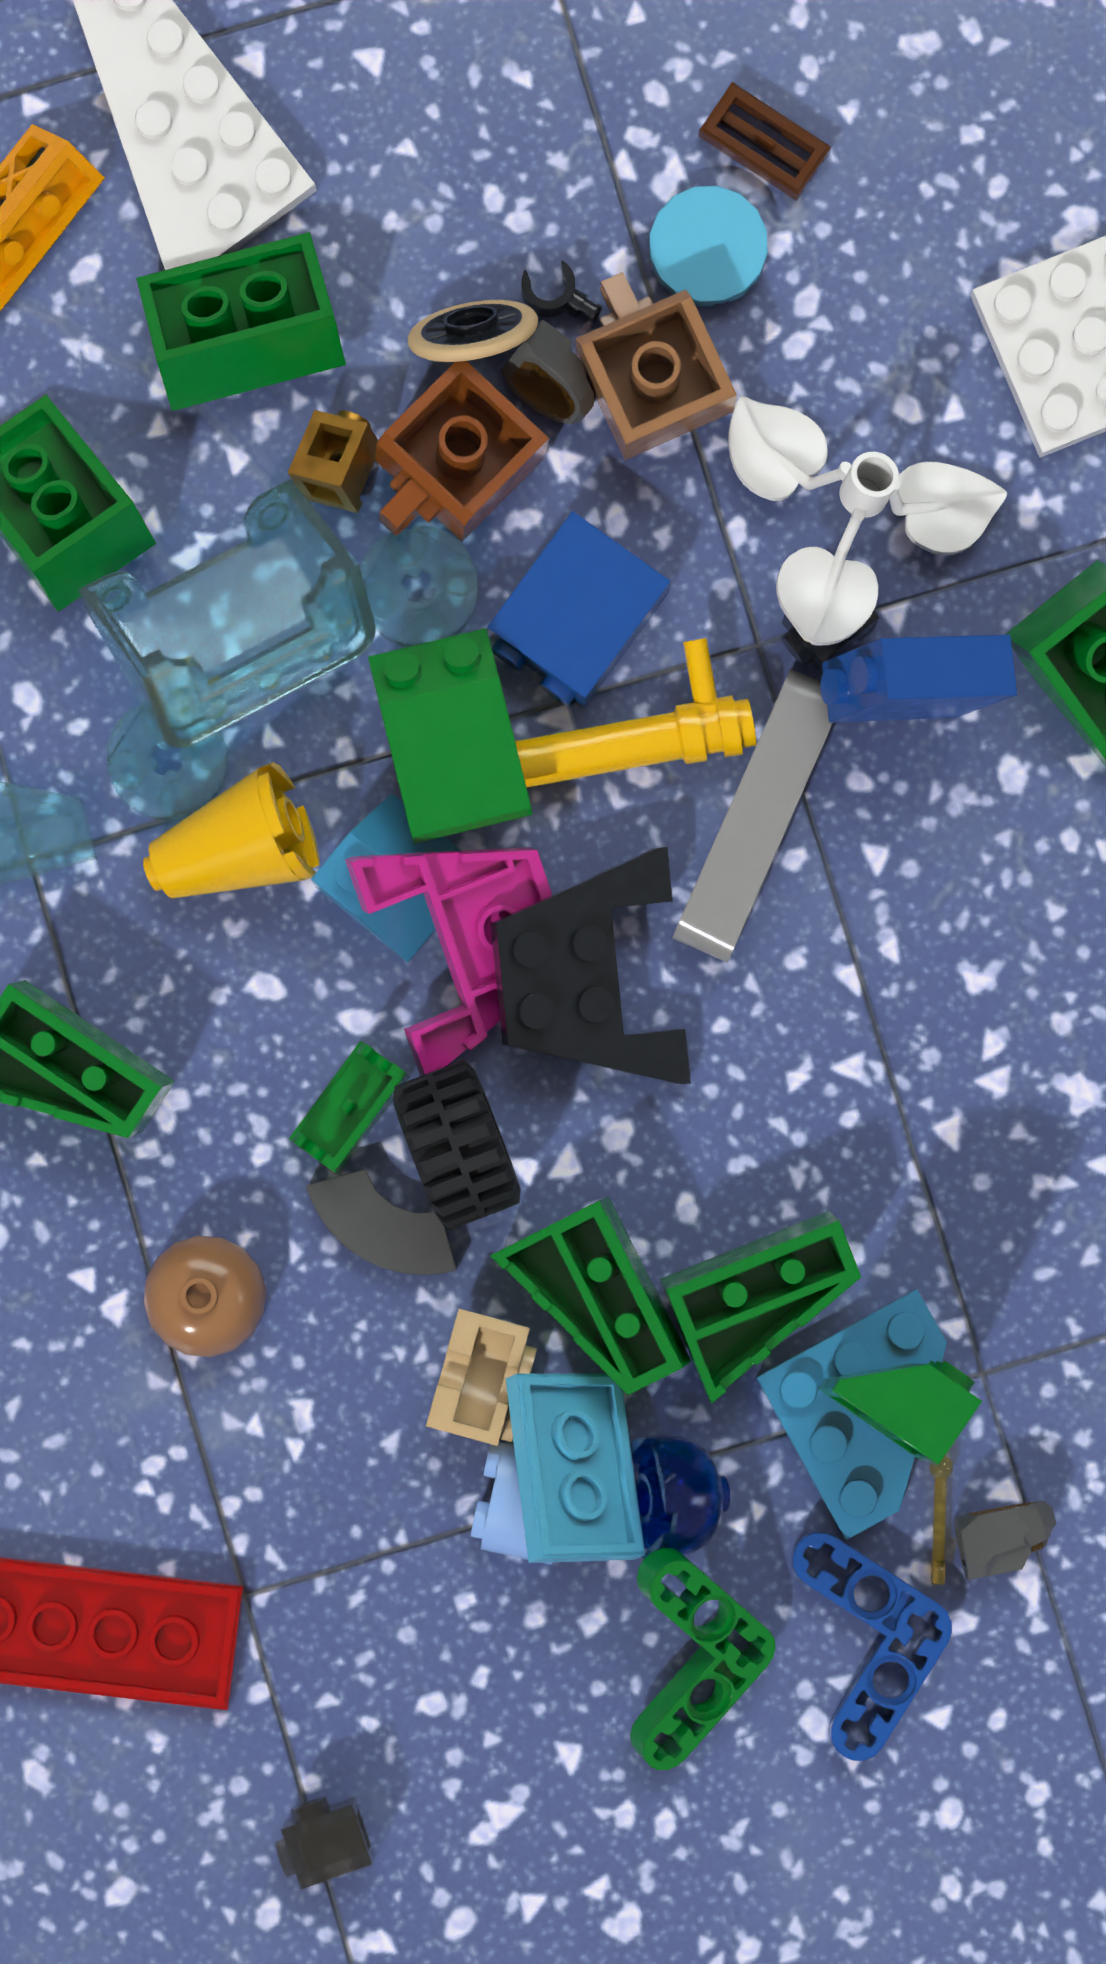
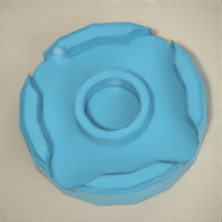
(708, 245)

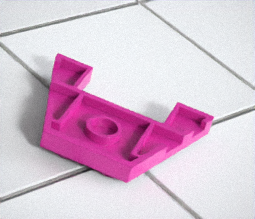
(463, 897)

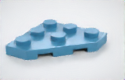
(848, 1460)

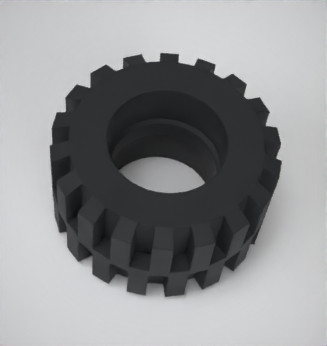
(456, 1145)

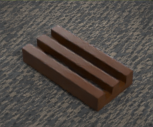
(750, 159)

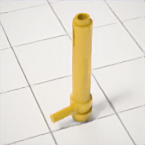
(687, 734)

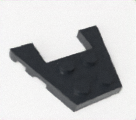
(562, 974)

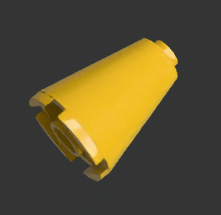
(236, 841)

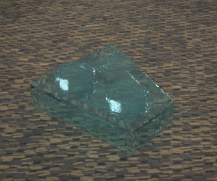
(41, 832)

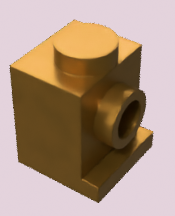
(334, 459)

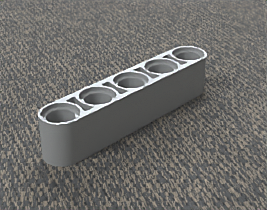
(756, 819)

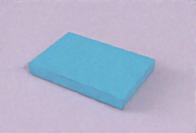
(574, 1468)

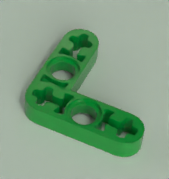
(715, 1659)

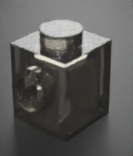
(324, 1841)

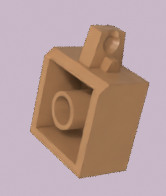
(653, 368)

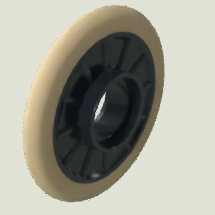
(472, 330)

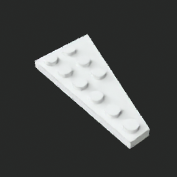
(190, 134)

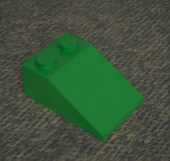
(63, 506)
(1066, 653)
(450, 735)

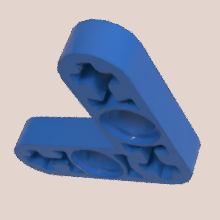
(891, 1622)

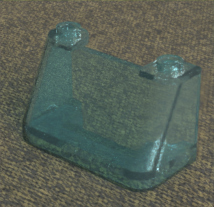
(239, 623)

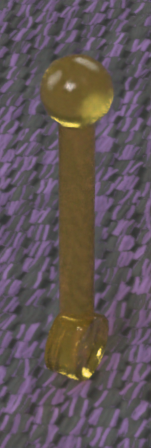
(941, 1473)

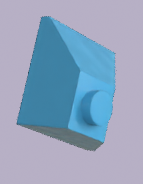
(384, 831)

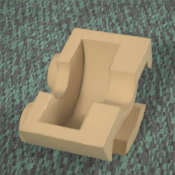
(472, 1383)

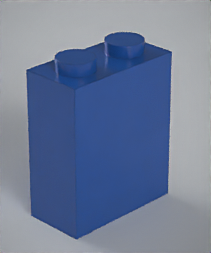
(576, 611)
(918, 678)

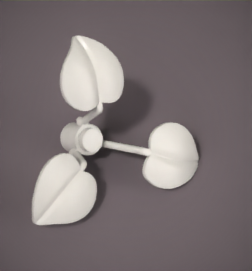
(824, 592)

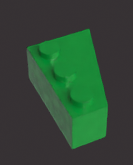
(71, 1068)
(600, 1293)
(757, 1295)

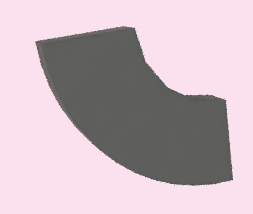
(379, 1230)

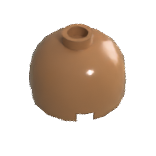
(204, 1296)

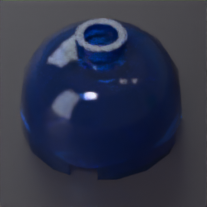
(677, 1493)

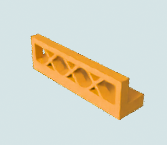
(38, 201)

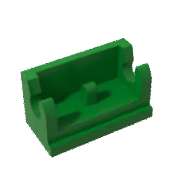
(348, 1107)

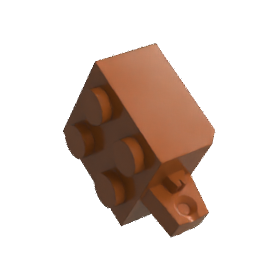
(456, 453)

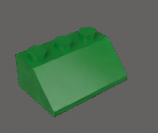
(240, 321)
(910, 1404)

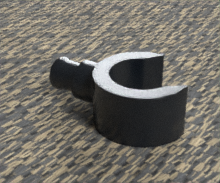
(570, 301)

